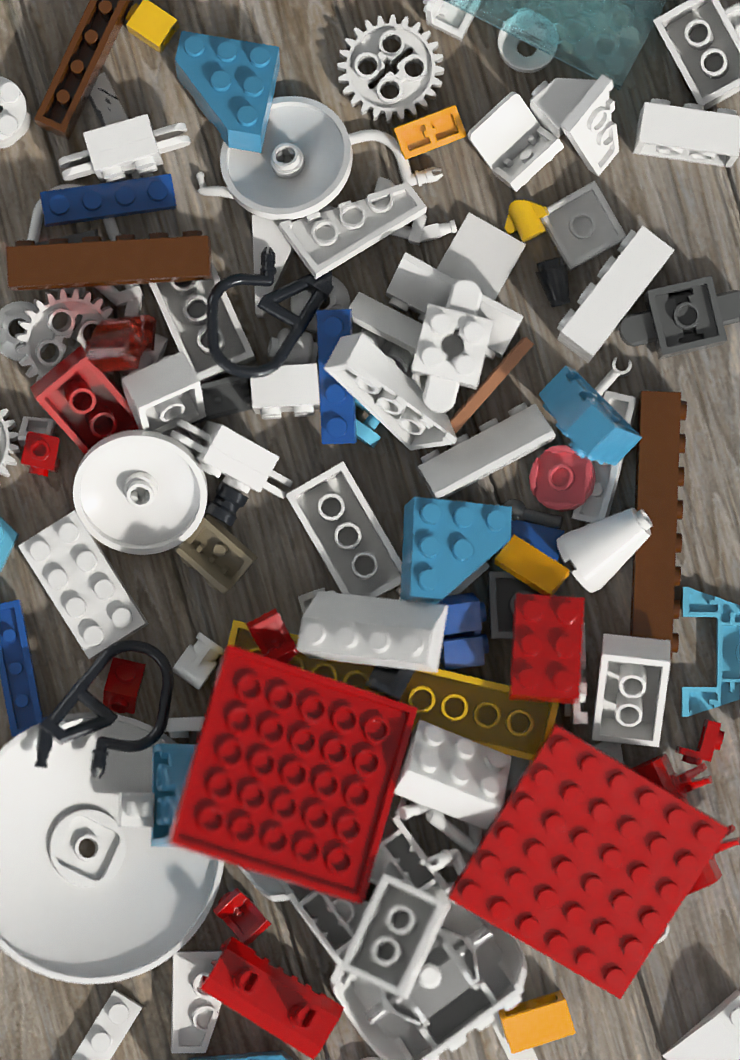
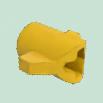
(525, 219)

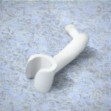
(211, 190)
(612, 376)

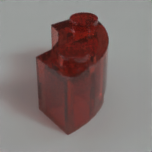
(120, 342)

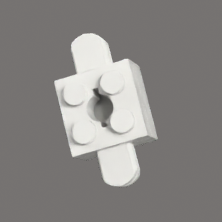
(124, 149)
(452, 346)
(235, 457)

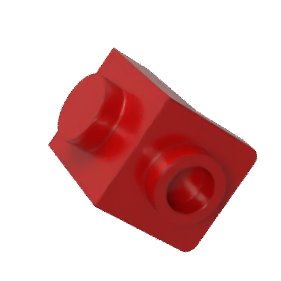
(41, 453)
(273, 637)
(123, 685)
(710, 739)
(241, 916)

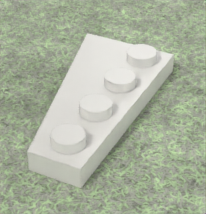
(341, 233)

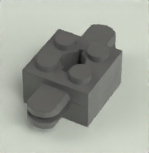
(682, 318)

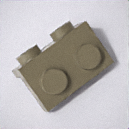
(216, 555)

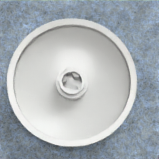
(300, 164)
(140, 492)

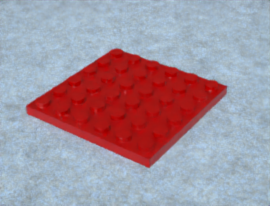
(292, 775)
(587, 861)

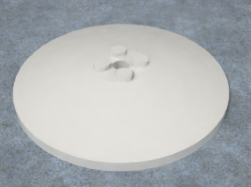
(99, 913)

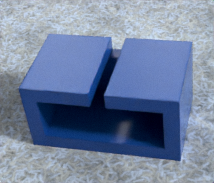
(462, 637)

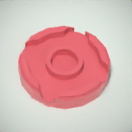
(562, 478)

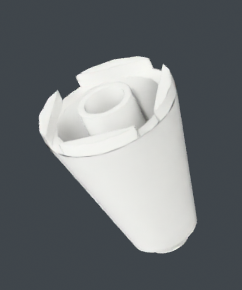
(604, 546)

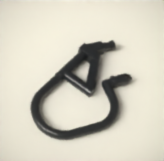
(319, 288)
(50, 729)

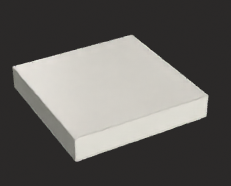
(582, 226)
(481, 255)

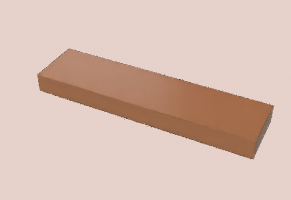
(490, 383)

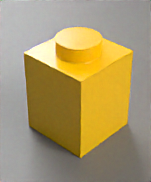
(151, 25)

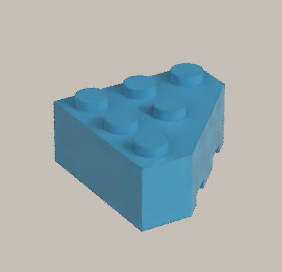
(230, 84)
(587, 418)
(447, 544)
(169, 774)

